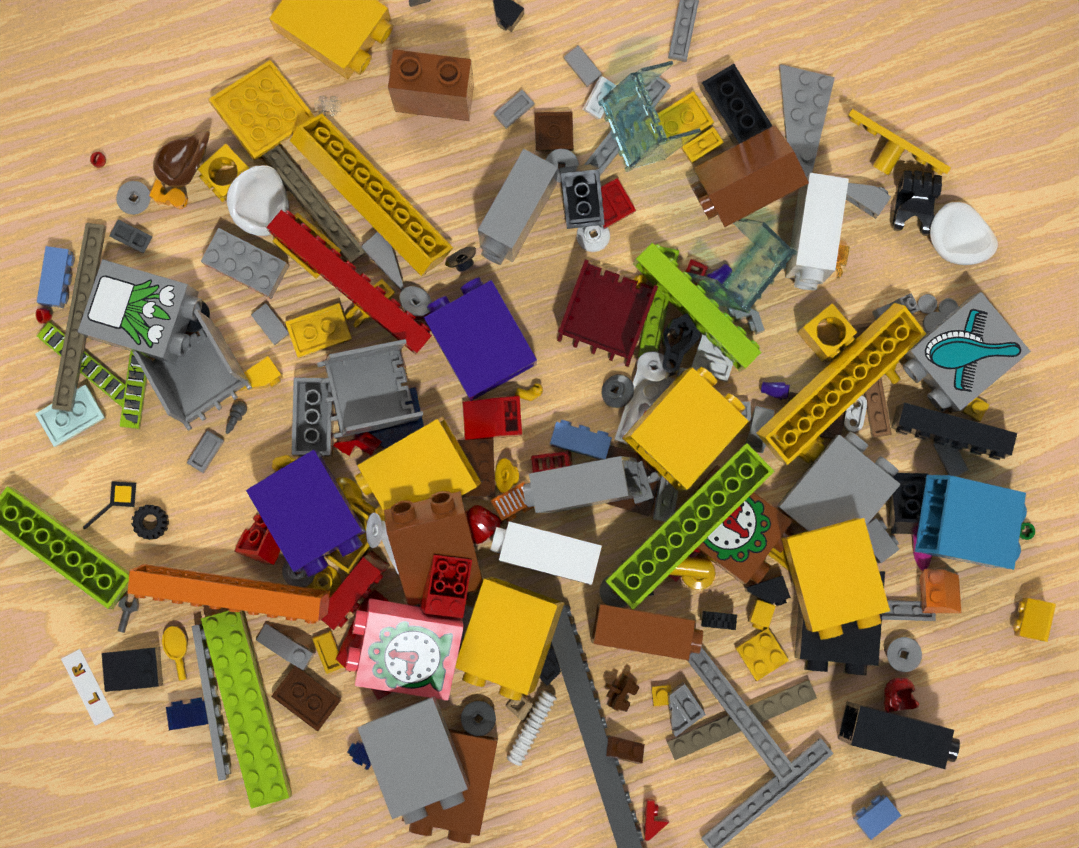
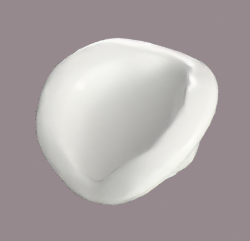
(256, 199)
(962, 235)

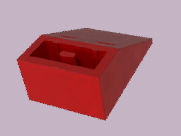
(492, 418)
(446, 586)

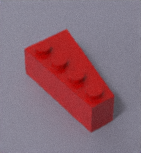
(354, 588)

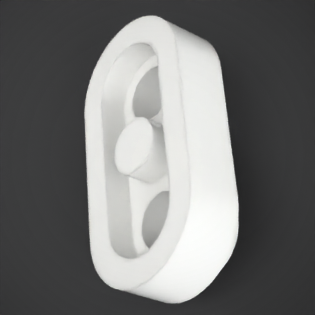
(856, 414)

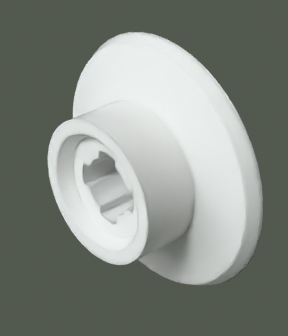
(593, 244)
(654, 360)
(375, 530)

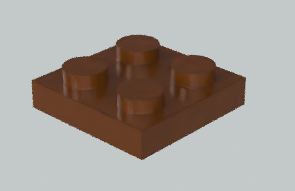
(554, 131)

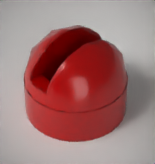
(101, 161)
(43, 315)

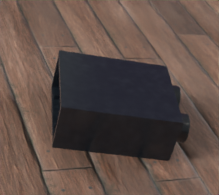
(853, 648)
(898, 735)

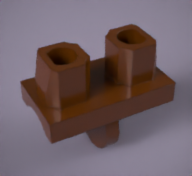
(618, 692)

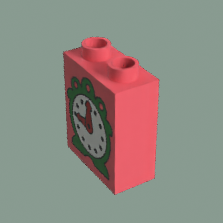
(405, 650)

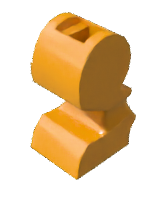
(174, 196)

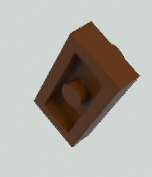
(625, 750)

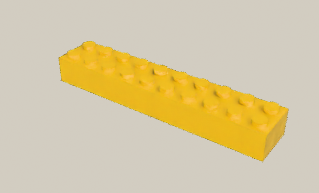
(371, 194)
(841, 383)

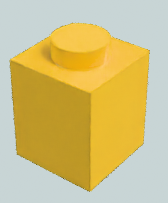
(761, 614)

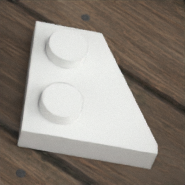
(712, 359)

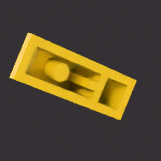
(263, 375)

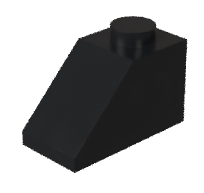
(507, 13)
(770, 591)

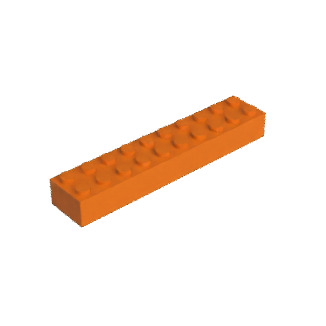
(229, 593)

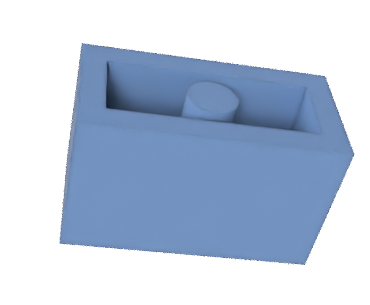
(876, 816)

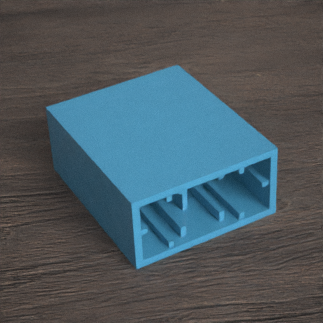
(971, 521)

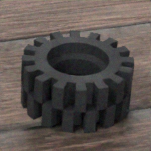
(161, 525)
(719, 620)

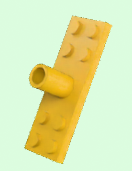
(895, 147)

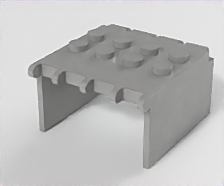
(197, 379)
(368, 389)

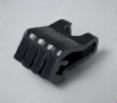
(916, 198)
(688, 339)

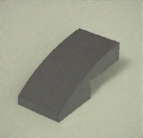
(130, 236)

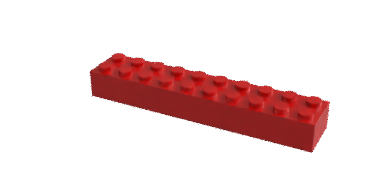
(348, 281)

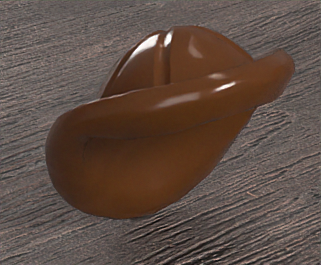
(180, 159)

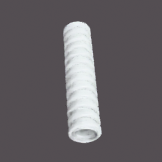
(531, 728)

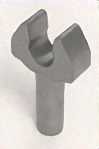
(126, 612)

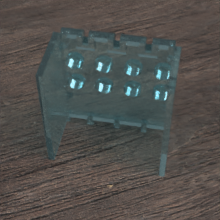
(636, 122)
(753, 272)

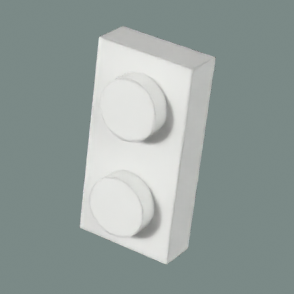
(601, 89)

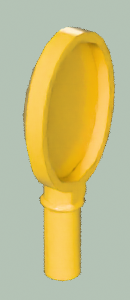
(354, 494)
(175, 647)

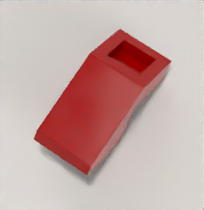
(364, 441)

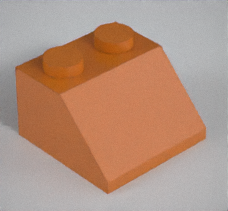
(940, 591)

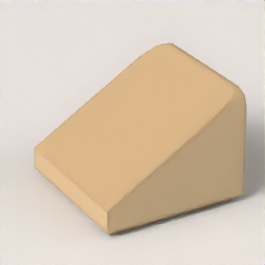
(521, 708)

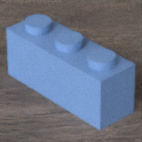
(55, 277)
(580, 440)

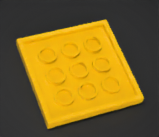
(261, 109)

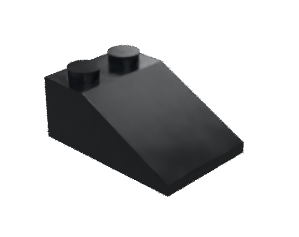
(582, 196)
(906, 503)
(132, 669)

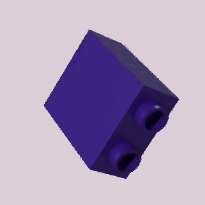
(479, 338)
(307, 513)

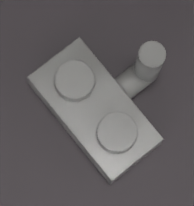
(645, 483)

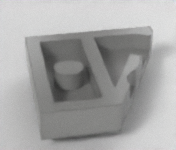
(683, 709)

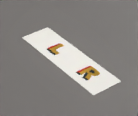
(87, 687)

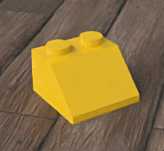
(1034, 619)

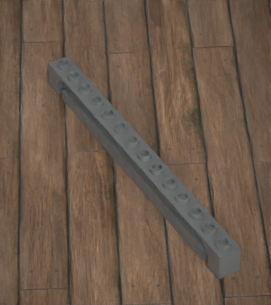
(593, 733)

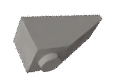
(867, 198)
(382, 254)
(285, 647)

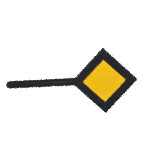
(121, 495)

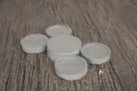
(928, 303)

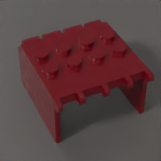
(607, 312)

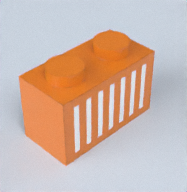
(510, 503)

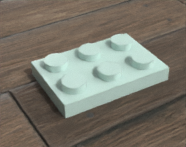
(65, 425)

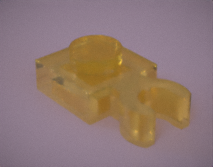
(842, 258)

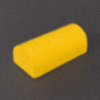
(693, 568)

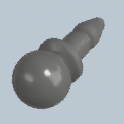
(238, 410)

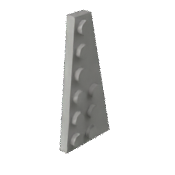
(804, 111)

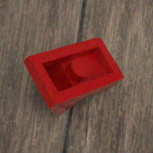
(652, 825)

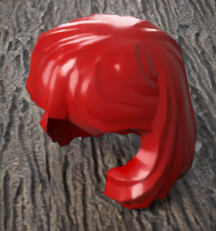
(482, 523)
(899, 695)

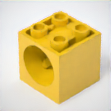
(221, 158)
(831, 316)

